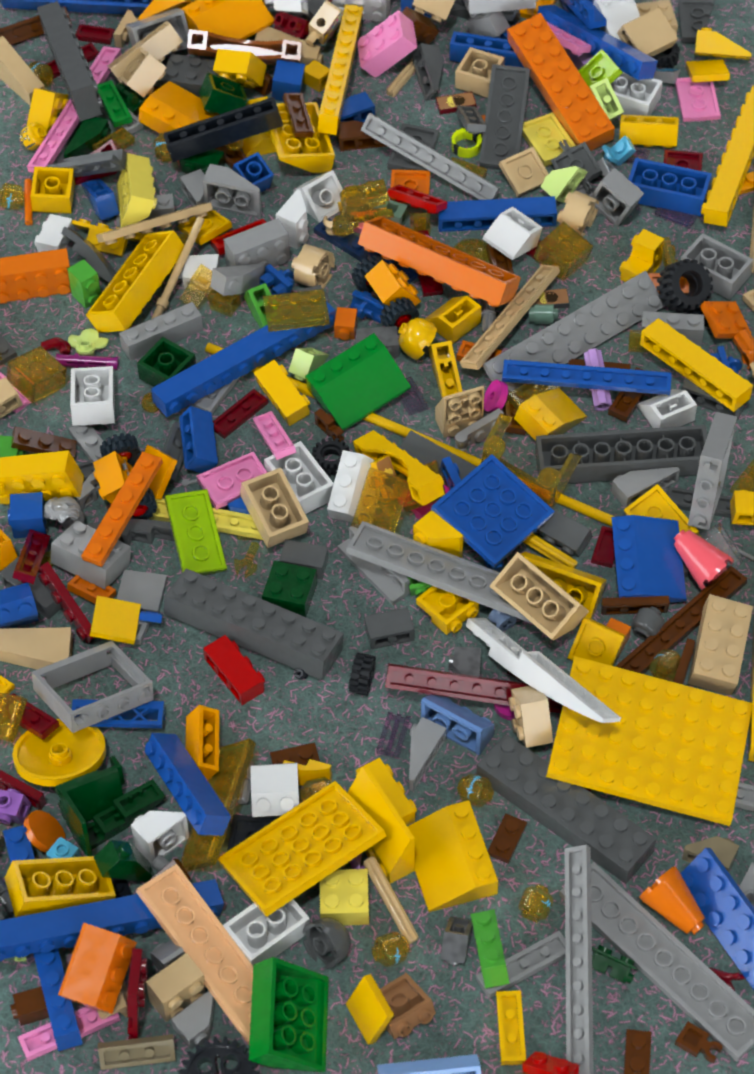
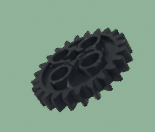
(225, 1052)

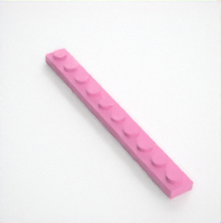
(68, 119)

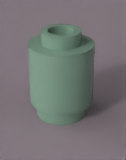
(543, 314)

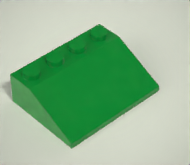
(357, 382)
(288, 1016)

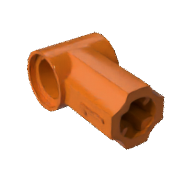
(745, 344)

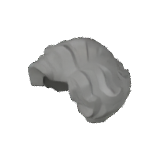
(63, 510)

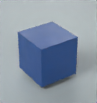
(287, 78)
(255, 171)
(26, 513)

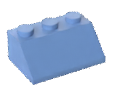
(461, 724)

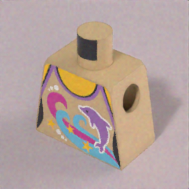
(324, 24)

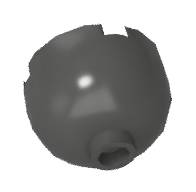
(327, 936)

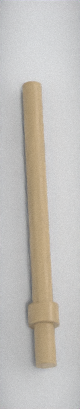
(162, 302)

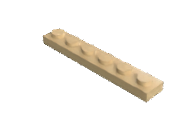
(147, 225)

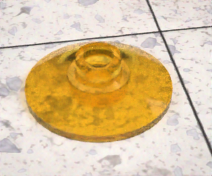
(473, 247)

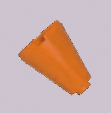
(674, 901)

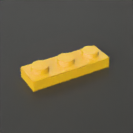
(510, 1027)

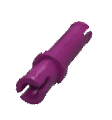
(86, 361)

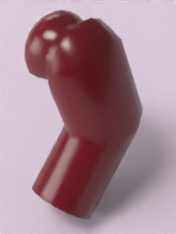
(63, 346)

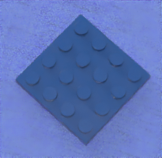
(493, 510)

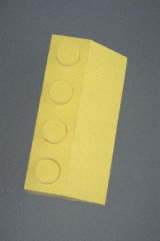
(135, 190)

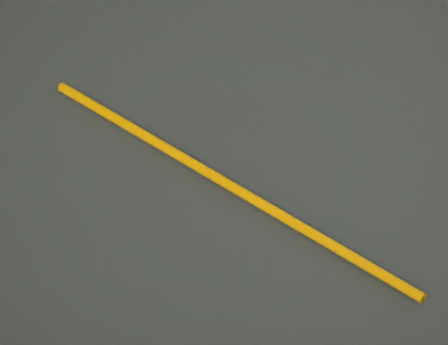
(403, 431)

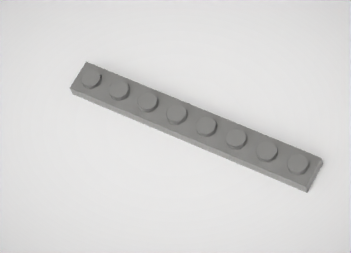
(429, 158)

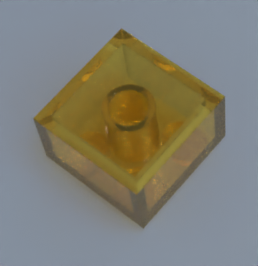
(563, 249)
(36, 374)

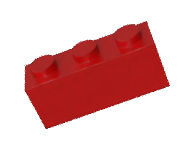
(234, 669)

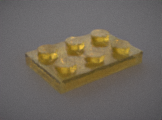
(296, 310)
(381, 500)

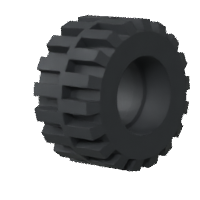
(698, 281)

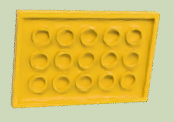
(301, 848)

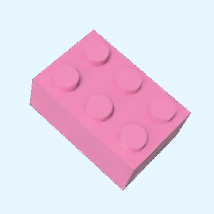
(386, 44)

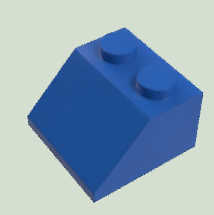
(17, 606)

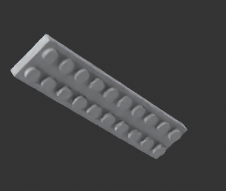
(583, 327)
(429, 566)
(670, 965)

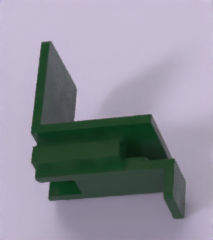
(88, 796)

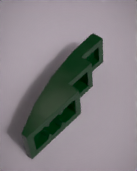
(123, 813)

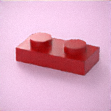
(545, 1064)

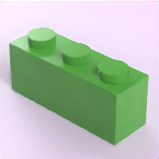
(490, 949)

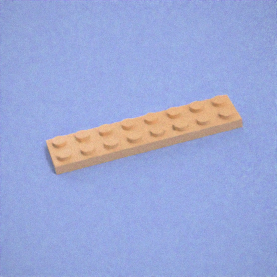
(206, 941)

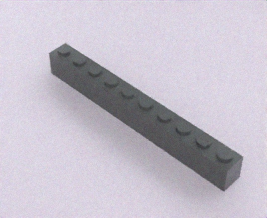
(557, 530)

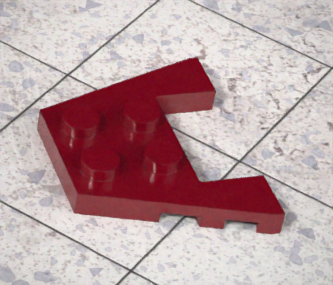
(135, 994)

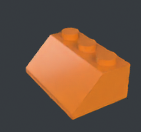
(97, 968)

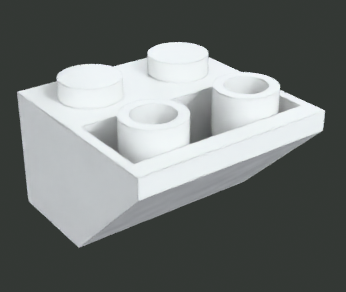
(513, 233)
(669, 410)

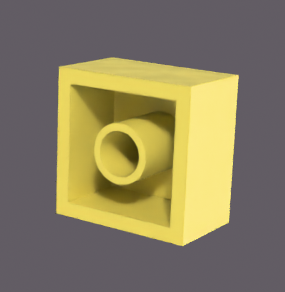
(345, 896)

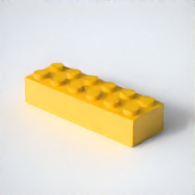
(135, 282)

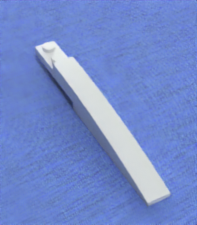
(540, 672)

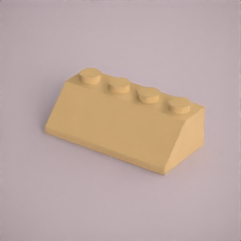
(538, 597)

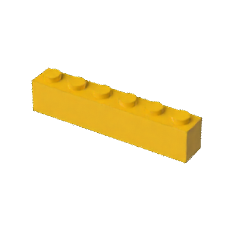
(696, 364)

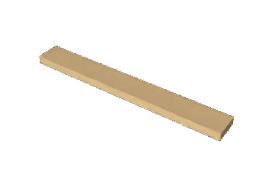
(509, 317)

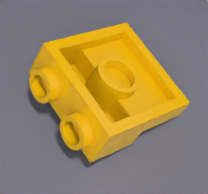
(447, 609)

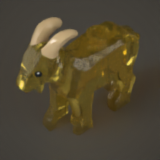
(357, 207)

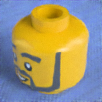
(33, 136)

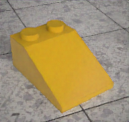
(549, 414)

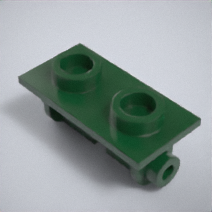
(130, 97)
(621, 967)

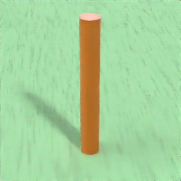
(28, 207)

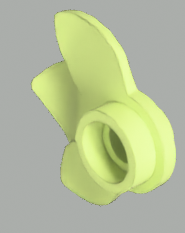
(87, 342)

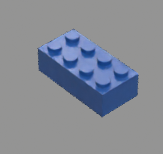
(670, 186)

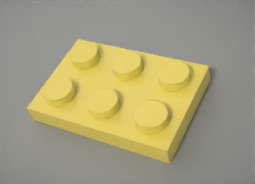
(544, 136)

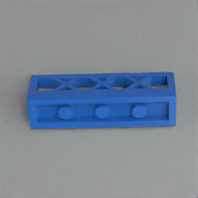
(587, 13)
(139, 715)

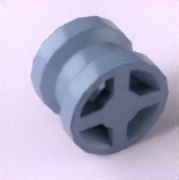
(502, 620)

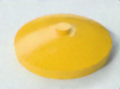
(59, 756)

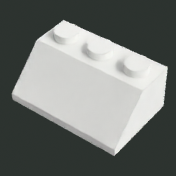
(348, 485)

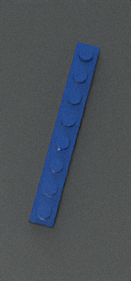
(587, 377)

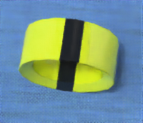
(466, 152)

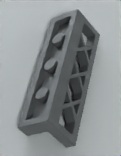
(94, 163)

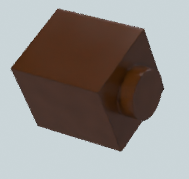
(29, 1006)

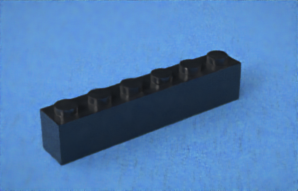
(223, 129)

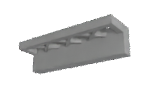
(387, 582)

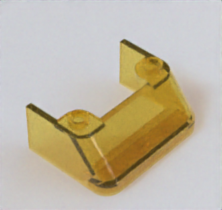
(549, 482)

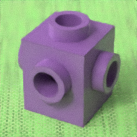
(13, 806)

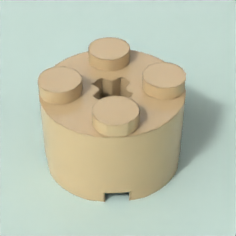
(578, 211)
(313, 266)

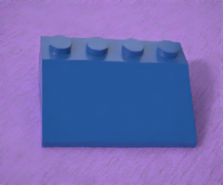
(647, 557)

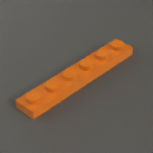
(122, 509)

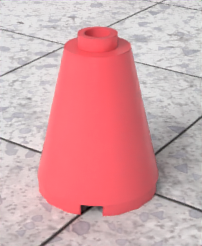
(701, 557)

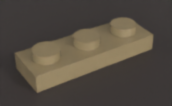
(136, 1052)

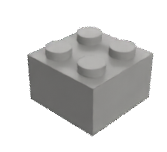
(616, 196)

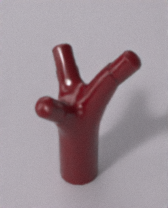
(728, 977)

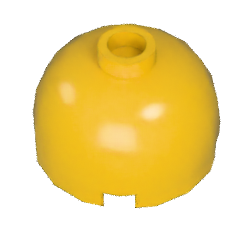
(416, 336)

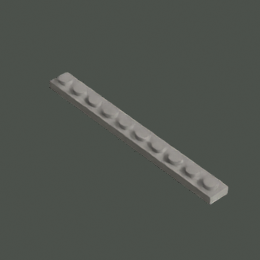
(579, 958)

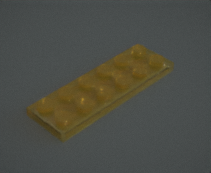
(227, 782)

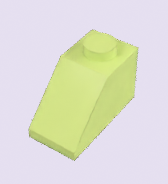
(607, 99)
(563, 181)
(305, 361)

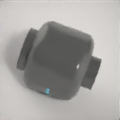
(647, 622)

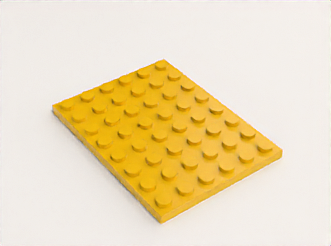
(669, 749)

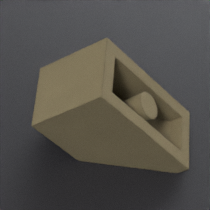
(723, 848)

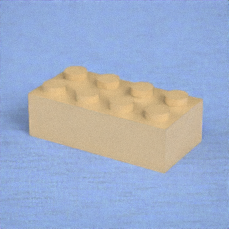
(720, 645)

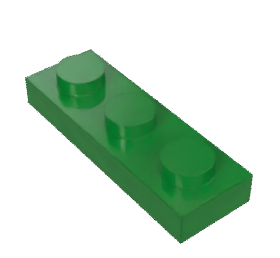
(114, 104)

